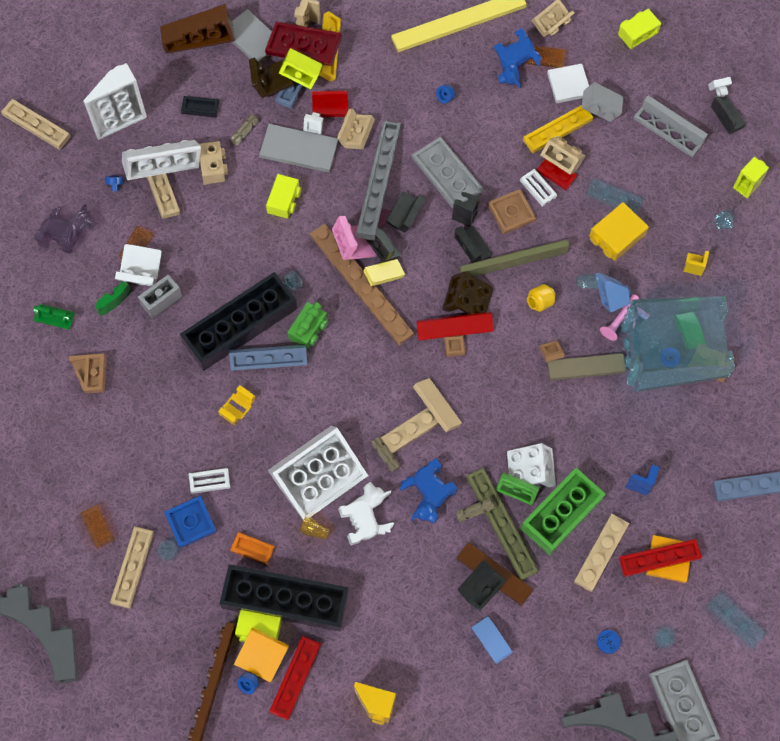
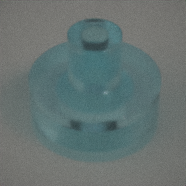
(724, 220)
(292, 280)

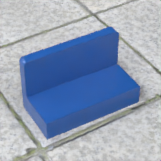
(641, 484)

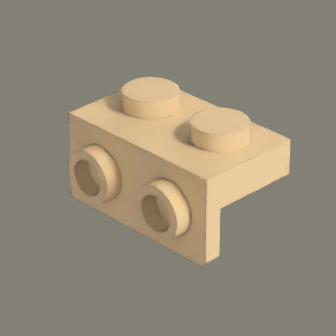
(308, 12)
(551, 18)
(355, 130)

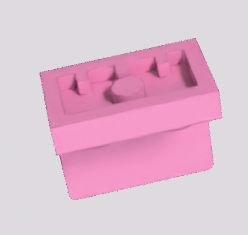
(348, 243)

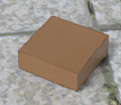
(454, 346)
(551, 351)

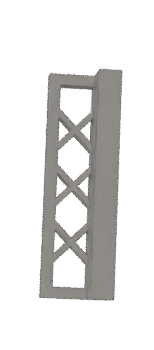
(675, 122)

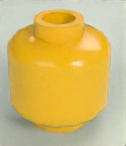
(541, 297)

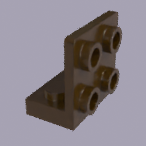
(267, 79)
(467, 294)

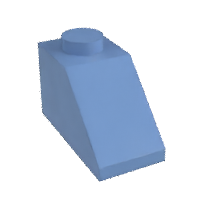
(612, 292)

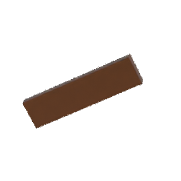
(513, 587)

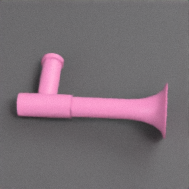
(610, 331)

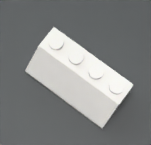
(161, 159)

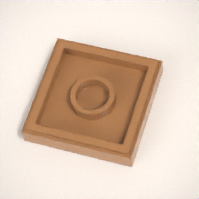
(511, 211)

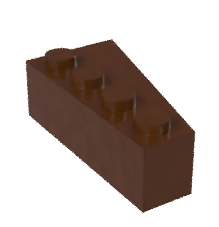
(198, 30)

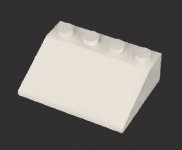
(115, 102)
(318, 472)

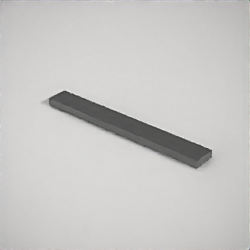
(378, 181)

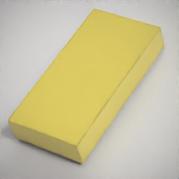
(384, 272)

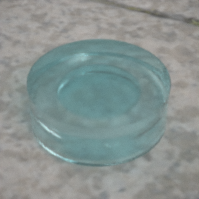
(167, 550)
(664, 637)

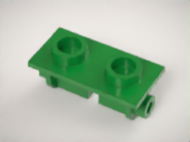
(53, 316)

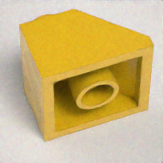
(376, 702)

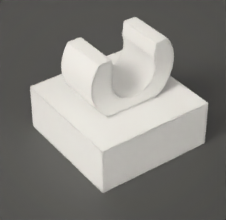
(720, 86)
(313, 123)

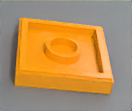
(676, 573)
(261, 654)

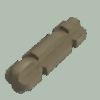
(244, 129)
(386, 454)
(475, 510)

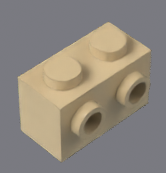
(563, 155)
(211, 163)

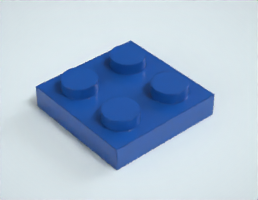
(190, 522)

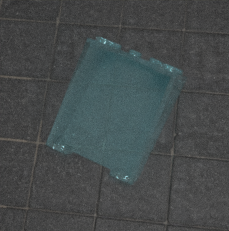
(676, 342)

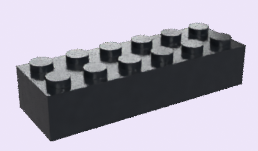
(239, 321)
(284, 597)

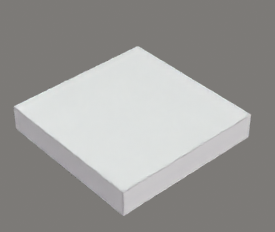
(568, 82)

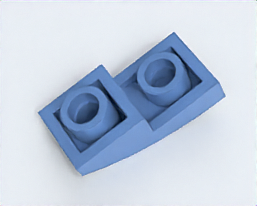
(492, 640)

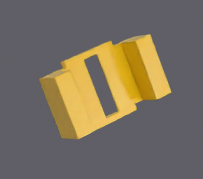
(244, 399)

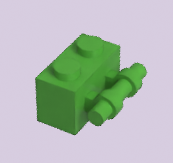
(308, 325)

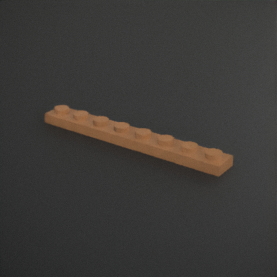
(359, 283)

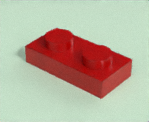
(556, 174)

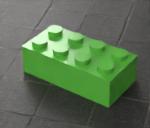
(562, 511)

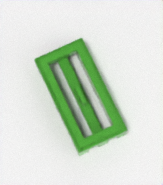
(518, 486)

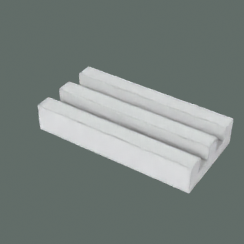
(547, 199)
(226, 485)

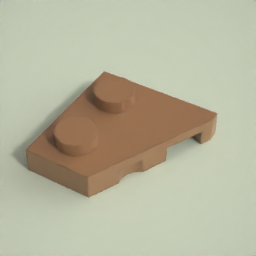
(90, 371)

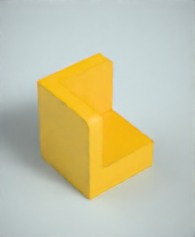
(695, 263)

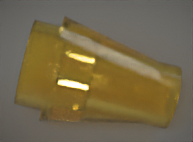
(313, 528)

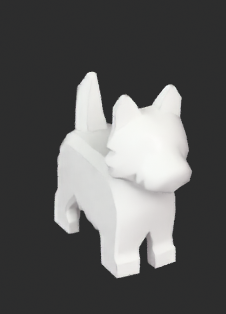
(362, 514)

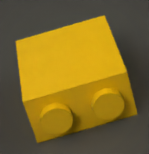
(618, 231)

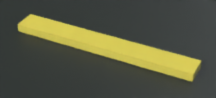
(455, 22)

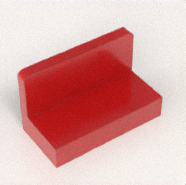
(330, 103)

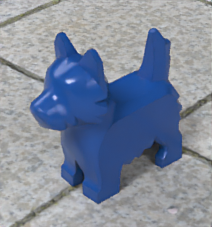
(514, 56)
(431, 489)

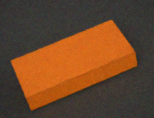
(252, 548)

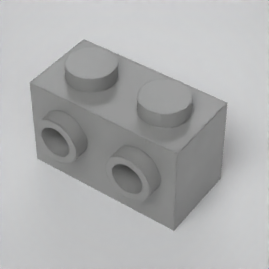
(602, 102)
(160, 296)

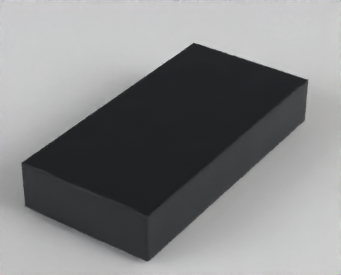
(200, 106)

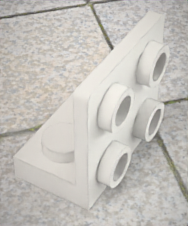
(139, 265)
(532, 464)

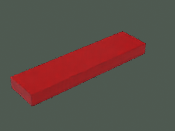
(454, 326)
(660, 558)
(295, 678)

